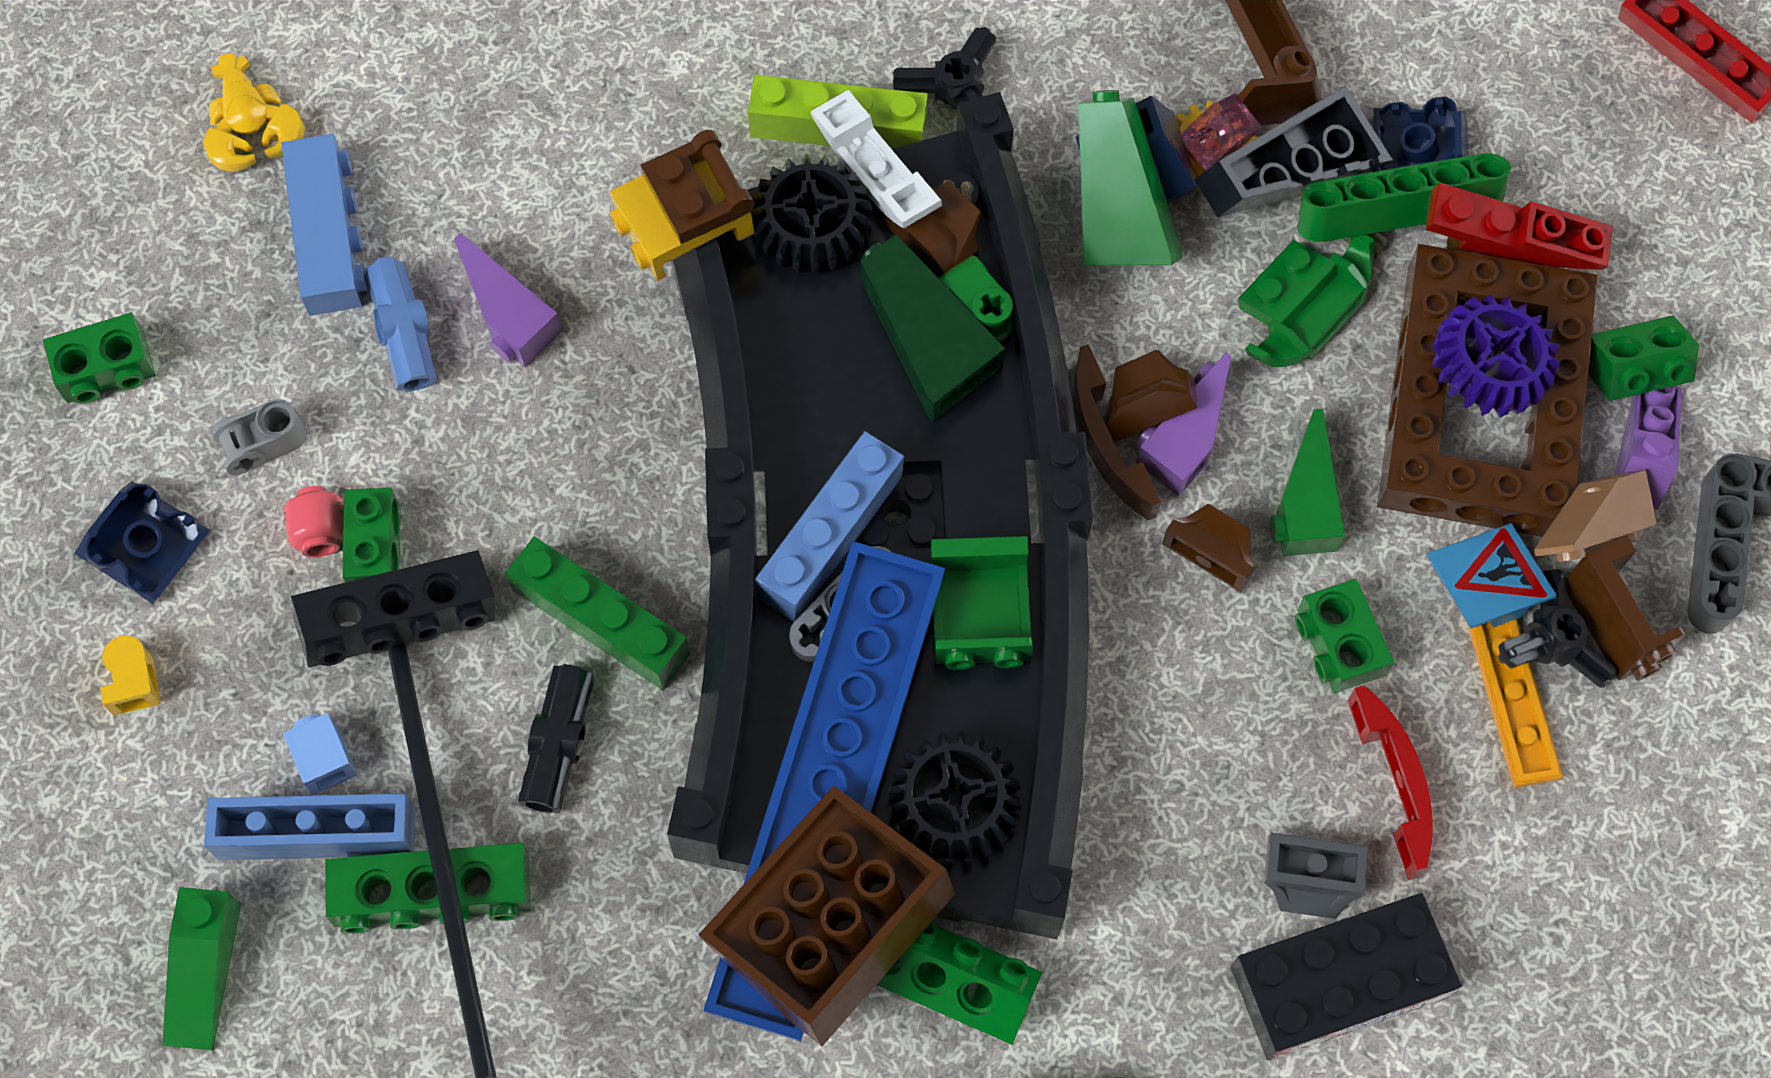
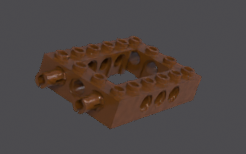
(1465, 490)

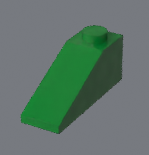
(1310, 507)
(198, 966)

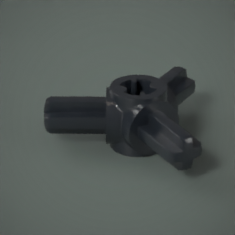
(956, 65)
(1558, 637)

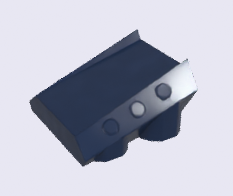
(1421, 134)
(141, 541)

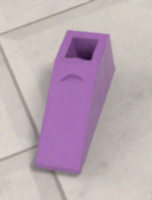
(1653, 439)
(1184, 443)

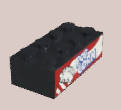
(1345, 976)

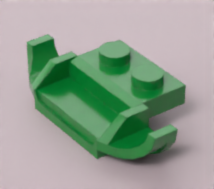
(1307, 299)

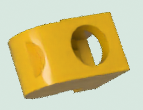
(132, 676)

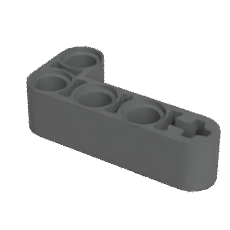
(1727, 545)

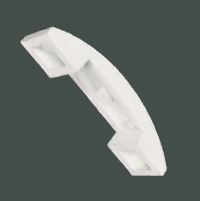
(862, 150)

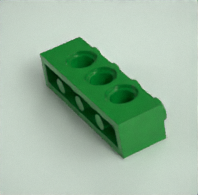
(353, 878)
(964, 982)

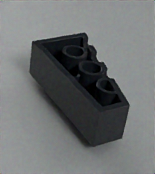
(1313, 146)

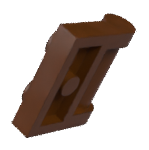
(683, 193)

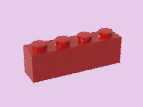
(1703, 52)

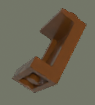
(1615, 616)

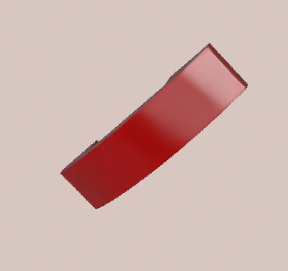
(1375, 723)

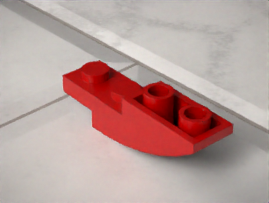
(1517, 233)

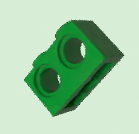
(98, 349)
(1642, 358)
(370, 533)
(1355, 634)

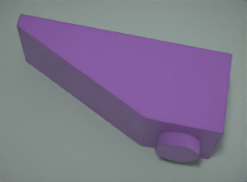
(514, 315)

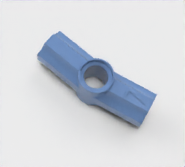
(400, 324)

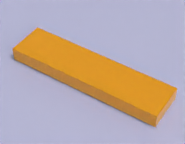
(1516, 709)

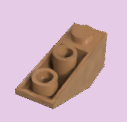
(1598, 515)

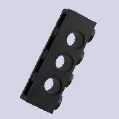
(410, 590)

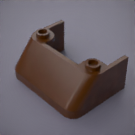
(1283, 58)

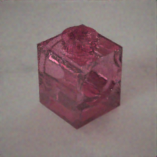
(1220, 131)

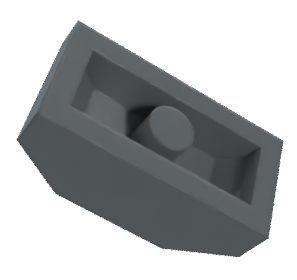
(1314, 874)

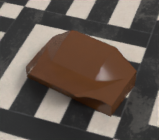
(945, 234)
(1147, 394)
(1213, 544)

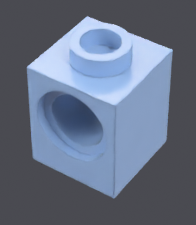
(319, 752)

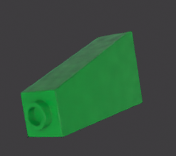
(1120, 188)

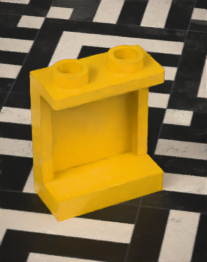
(654, 240)

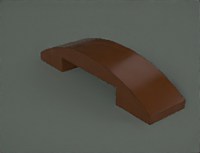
(1130, 483)

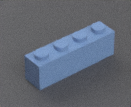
(322, 224)
(829, 527)
(309, 826)

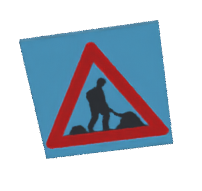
(1491, 577)

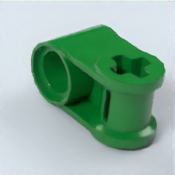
(981, 296)

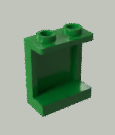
(982, 602)

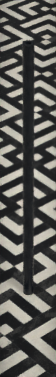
(441, 864)

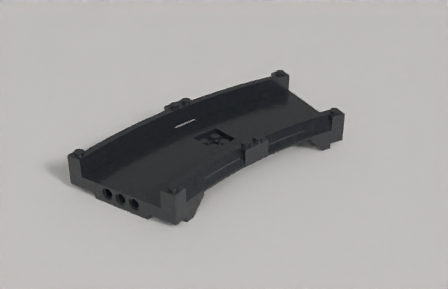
(787, 390)

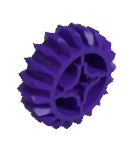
(1506, 380)

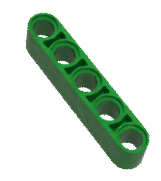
(1393, 196)

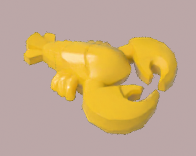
(245, 113)

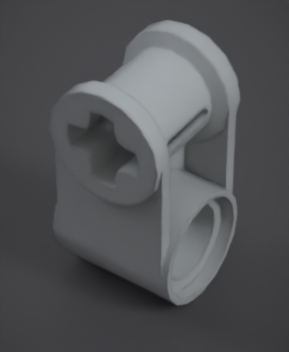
(257, 437)

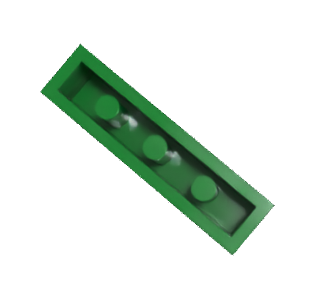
(598, 613)

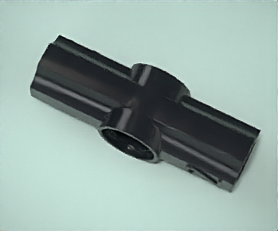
(555, 739)

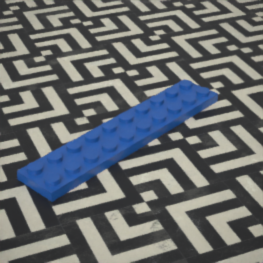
(841, 724)

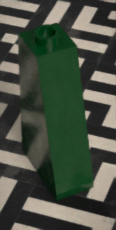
(930, 329)

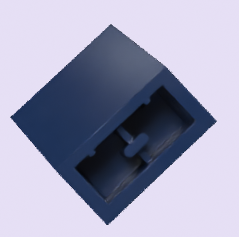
(1166, 148)

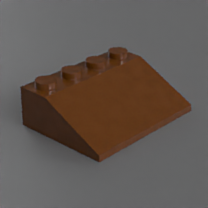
(829, 914)

